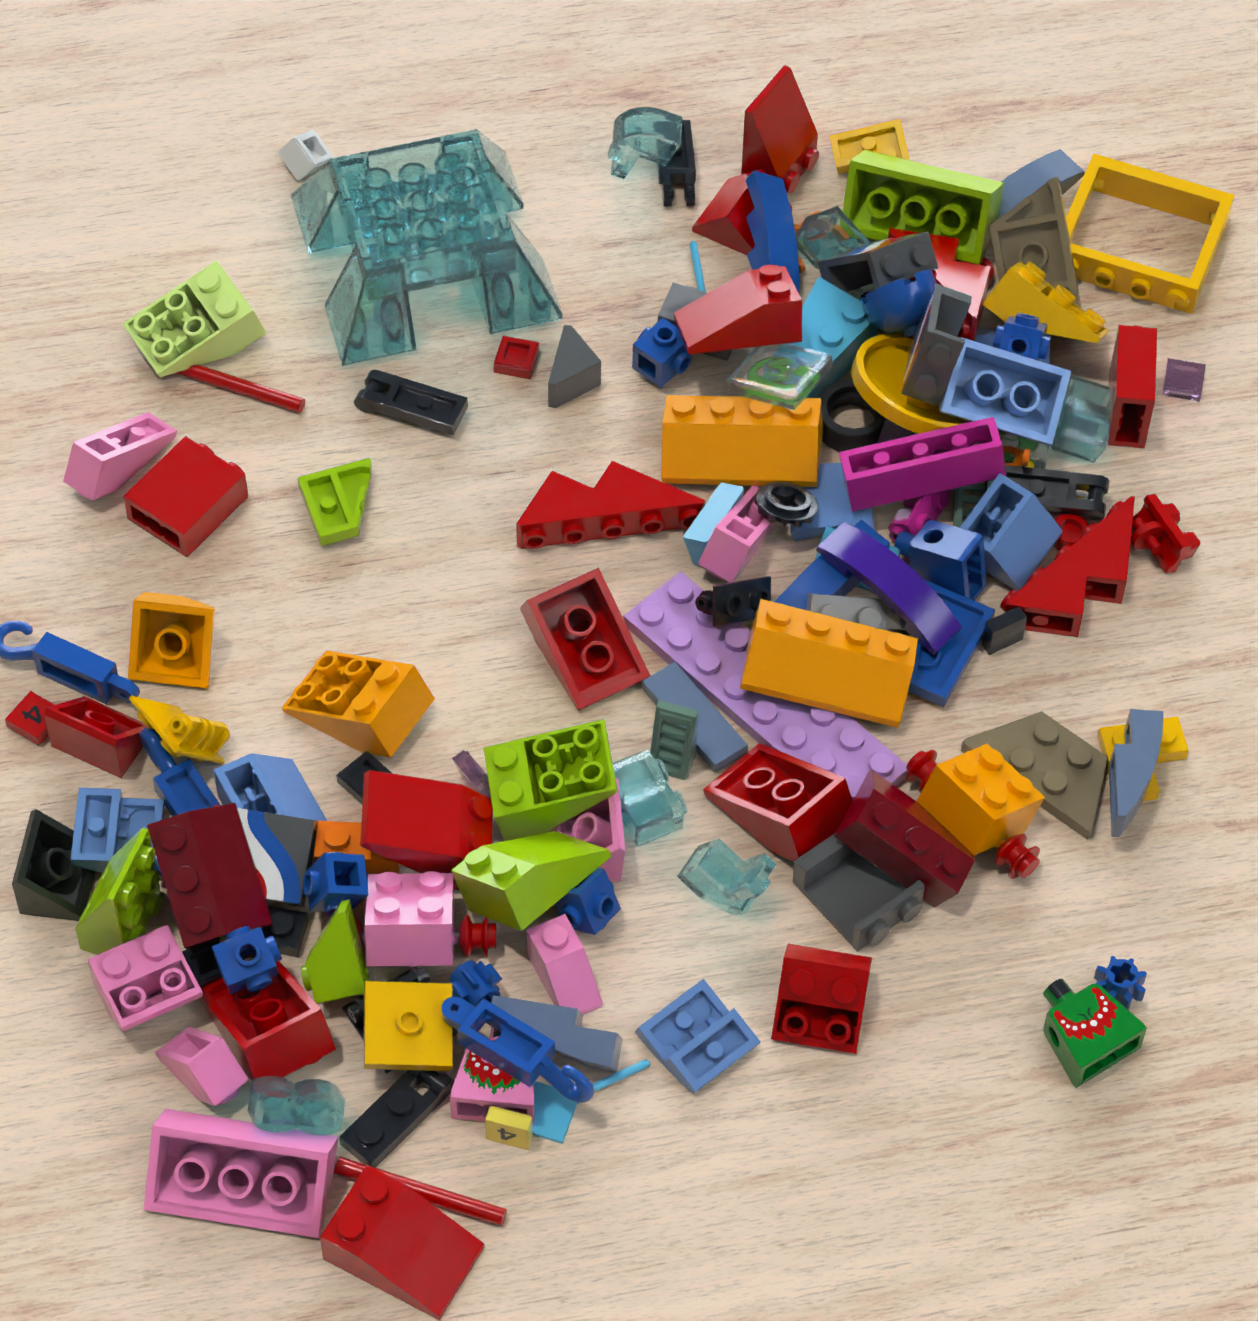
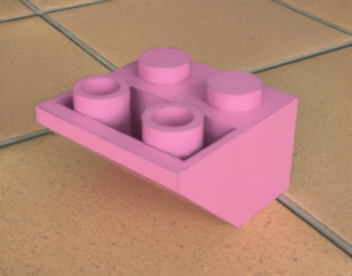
(143, 978)

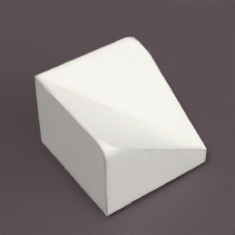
(304, 154)

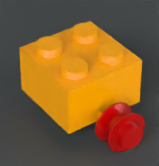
(980, 803)

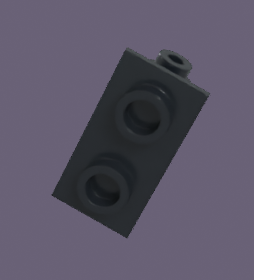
(734, 600)

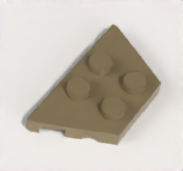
(1037, 234)
(1055, 762)

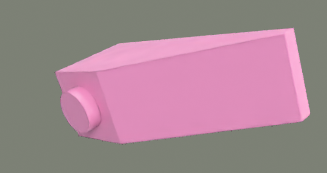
(112, 456)
(736, 539)

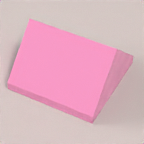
(601, 827)

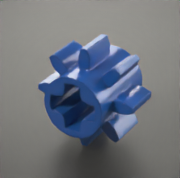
(1127, 974)
(475, 981)

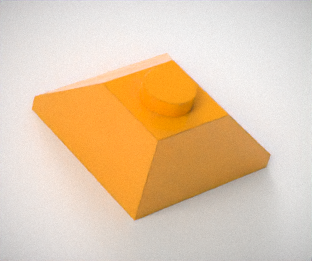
(171, 640)

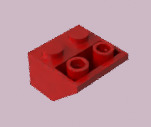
(821, 998)

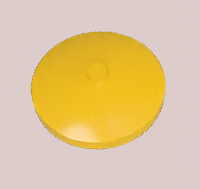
(879, 379)

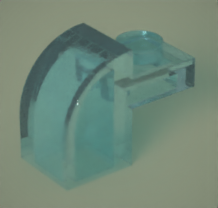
(643, 134)
(724, 878)

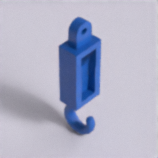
(69, 665)
(177, 784)
(518, 1049)

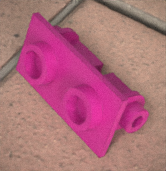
(923, 509)

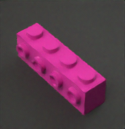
(922, 464)

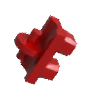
(1158, 531)

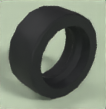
(844, 438)

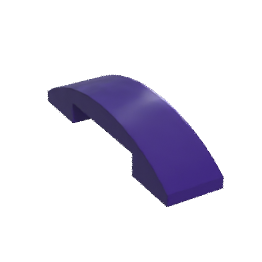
(893, 582)

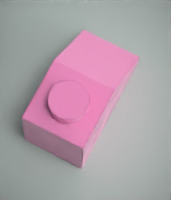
(563, 965)
(203, 1065)

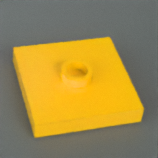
(406, 1026)

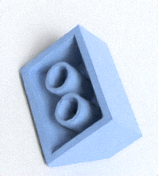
(1012, 388)

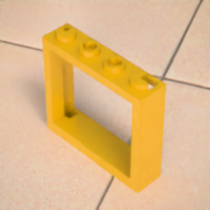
(1161, 193)

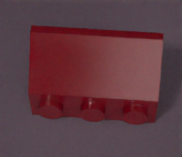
(904, 840)
(209, 874)

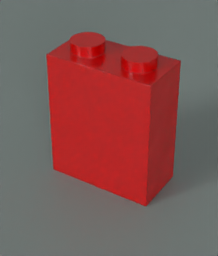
(1132, 385)
(186, 496)

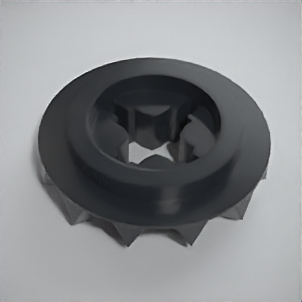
(775, 502)

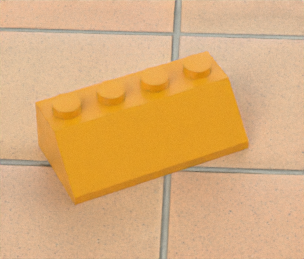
(740, 441)
(829, 663)

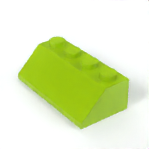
(921, 198)

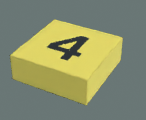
(509, 1127)

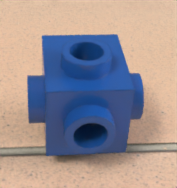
(1029, 330)
(660, 353)
(335, 879)
(590, 903)
(247, 974)

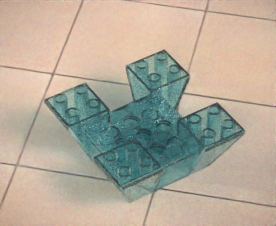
(419, 222)

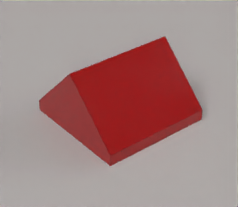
(726, 216)
(95, 734)

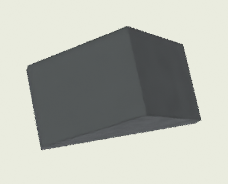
(573, 370)

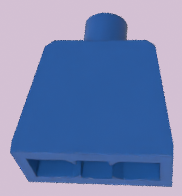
(946, 557)

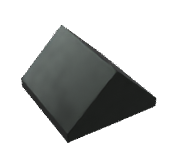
(44, 876)

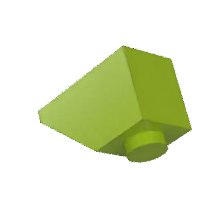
(336, 960)

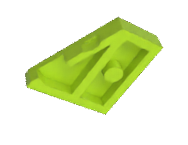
(337, 499)

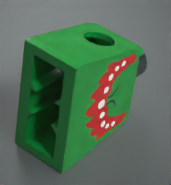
(1089, 1030)

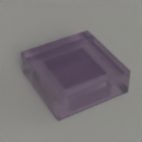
(1183, 379)
(472, 773)

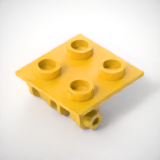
(181, 732)

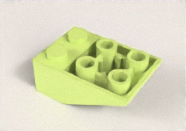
(195, 323)

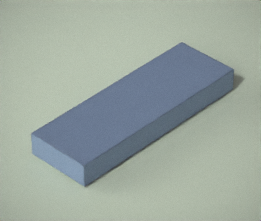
(716, 738)

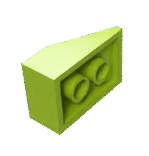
(525, 875)

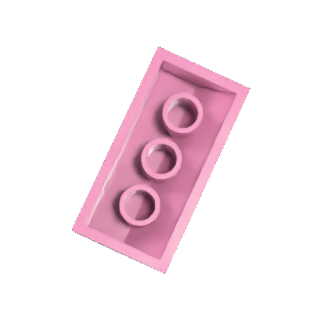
(239, 1173)

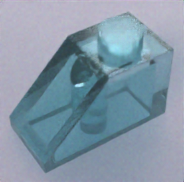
(828, 235)

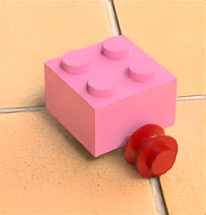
(413, 921)

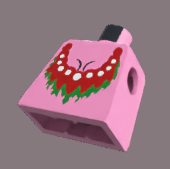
(485, 1085)

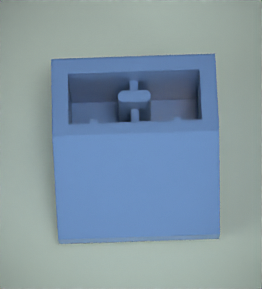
(1014, 531)
(266, 786)

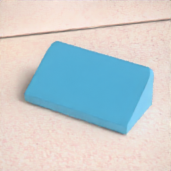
(712, 513)

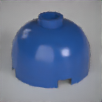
(899, 304)

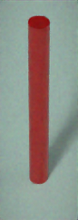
(245, 387)
(433, 1194)

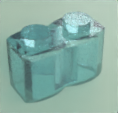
(1083, 420)
(646, 799)
(309, 1105)

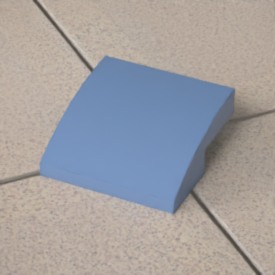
(832, 505)
(107, 823)
(697, 1036)

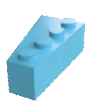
(834, 326)

